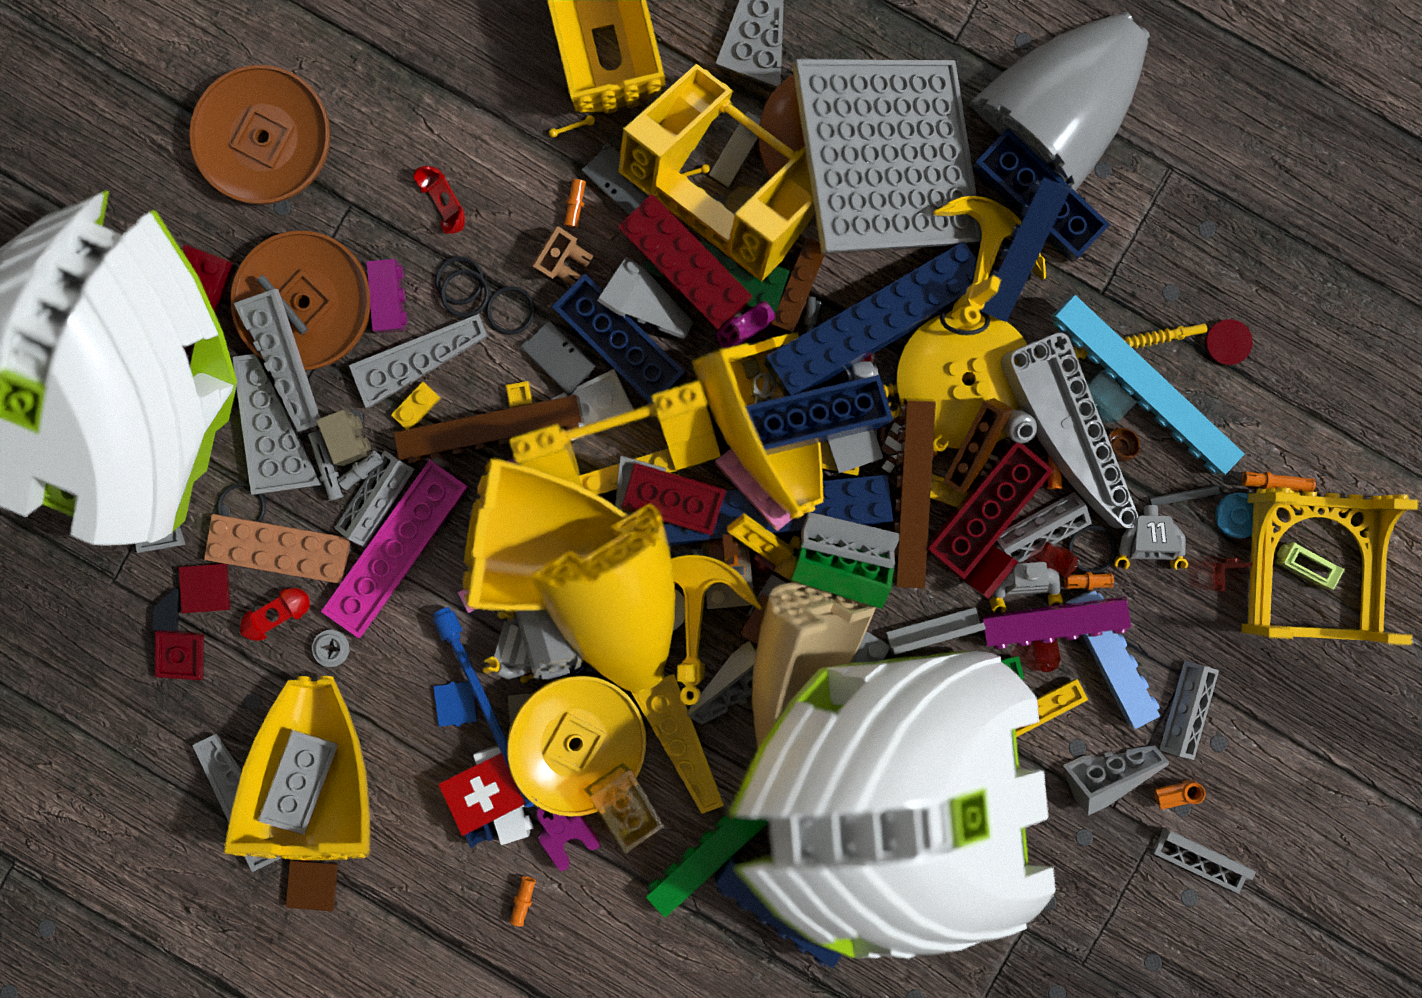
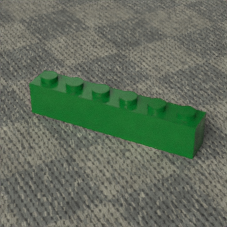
(702, 861)

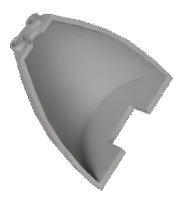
(1069, 94)

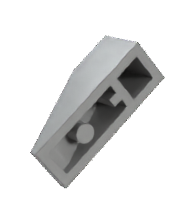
(735, 153)

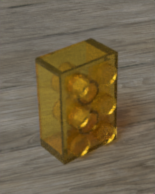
(624, 808)

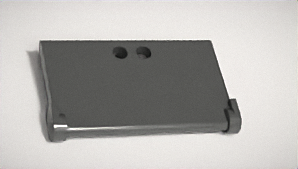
(604, 170)
(563, 363)

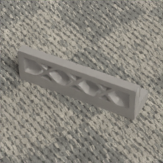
(376, 500)
(1043, 525)
(849, 536)
(934, 631)
(1186, 709)
(1209, 855)

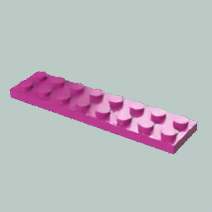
(394, 549)

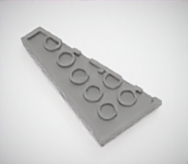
(755, 42)
(271, 443)

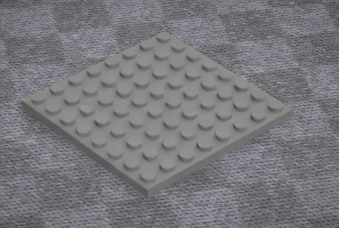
(885, 152)

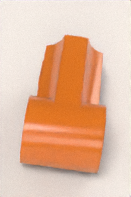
(1177, 794)

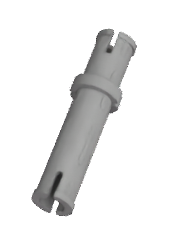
(334, 491)

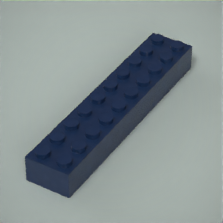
(873, 322)
(852, 499)

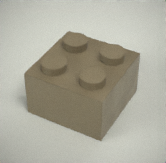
(344, 437)

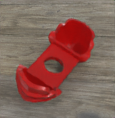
(434, 181)
(291, 603)

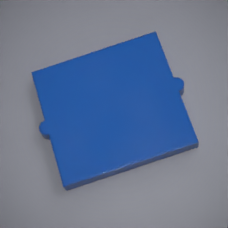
(455, 704)

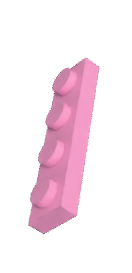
(748, 486)

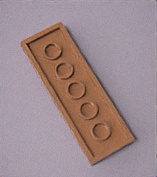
(277, 548)

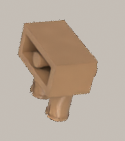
(554, 252)

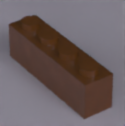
(798, 287)
(978, 445)

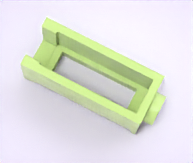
(1288, 554)

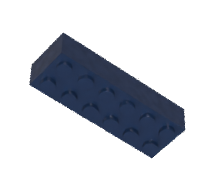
(1013, 171)
(1027, 244)
(618, 340)
(820, 415)
(731, 884)

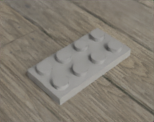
(297, 782)

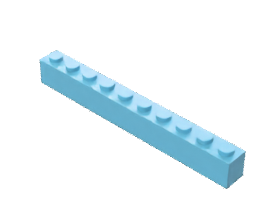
(1146, 385)

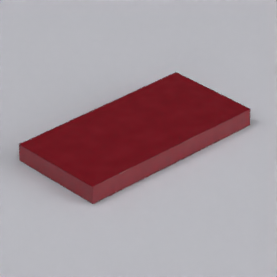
(675, 497)

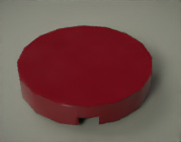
(1228, 342)

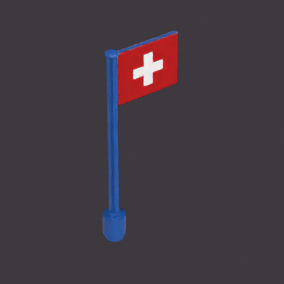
(487, 788)

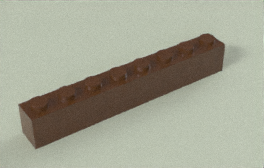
(486, 429)
(914, 491)

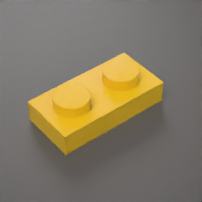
(416, 406)

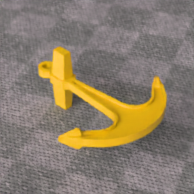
(996, 225)
(695, 576)

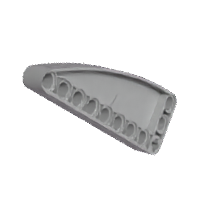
(1046, 395)

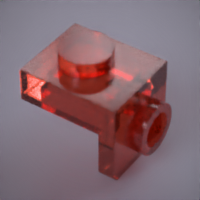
(1058, 559)
(1046, 655)

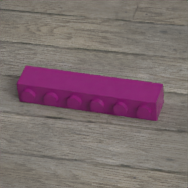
(1057, 621)

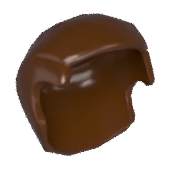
(1124, 444)

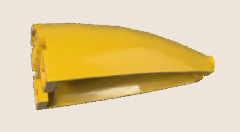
(788, 477)
(523, 526)
(617, 601)
(341, 814)

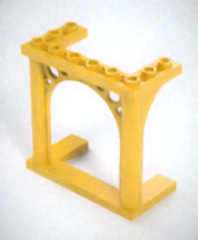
(1379, 518)

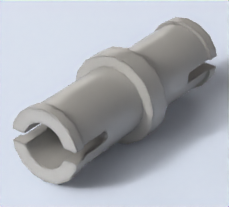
(360, 470)

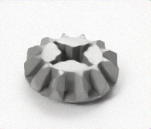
(322, 654)

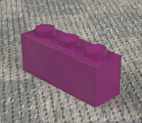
(386, 296)

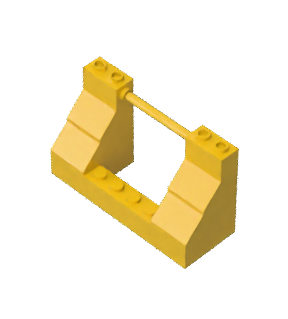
(663, 139)
(683, 421)

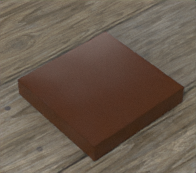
(312, 885)

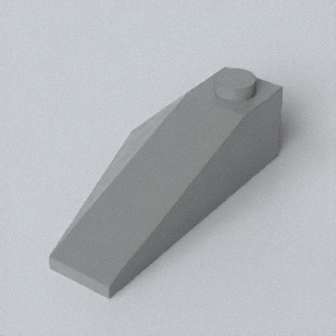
(639, 295)
(728, 687)
(1106, 778)

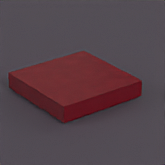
(990, 571)
(204, 588)
(179, 655)

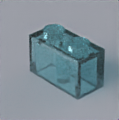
(1109, 398)

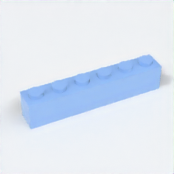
(1120, 672)

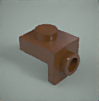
(724, 550)

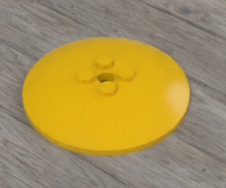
(937, 360)
(548, 720)

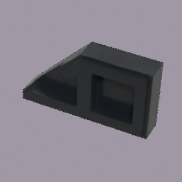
(167, 612)

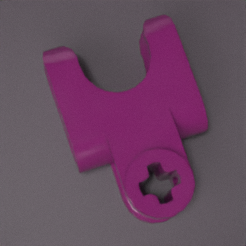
(741, 329)
(560, 830)

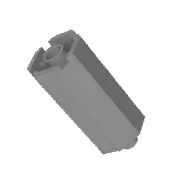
(545, 645)

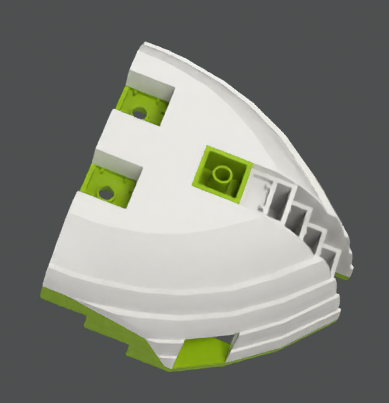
(100, 377)
(902, 810)

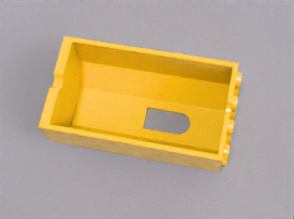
(589, 83)

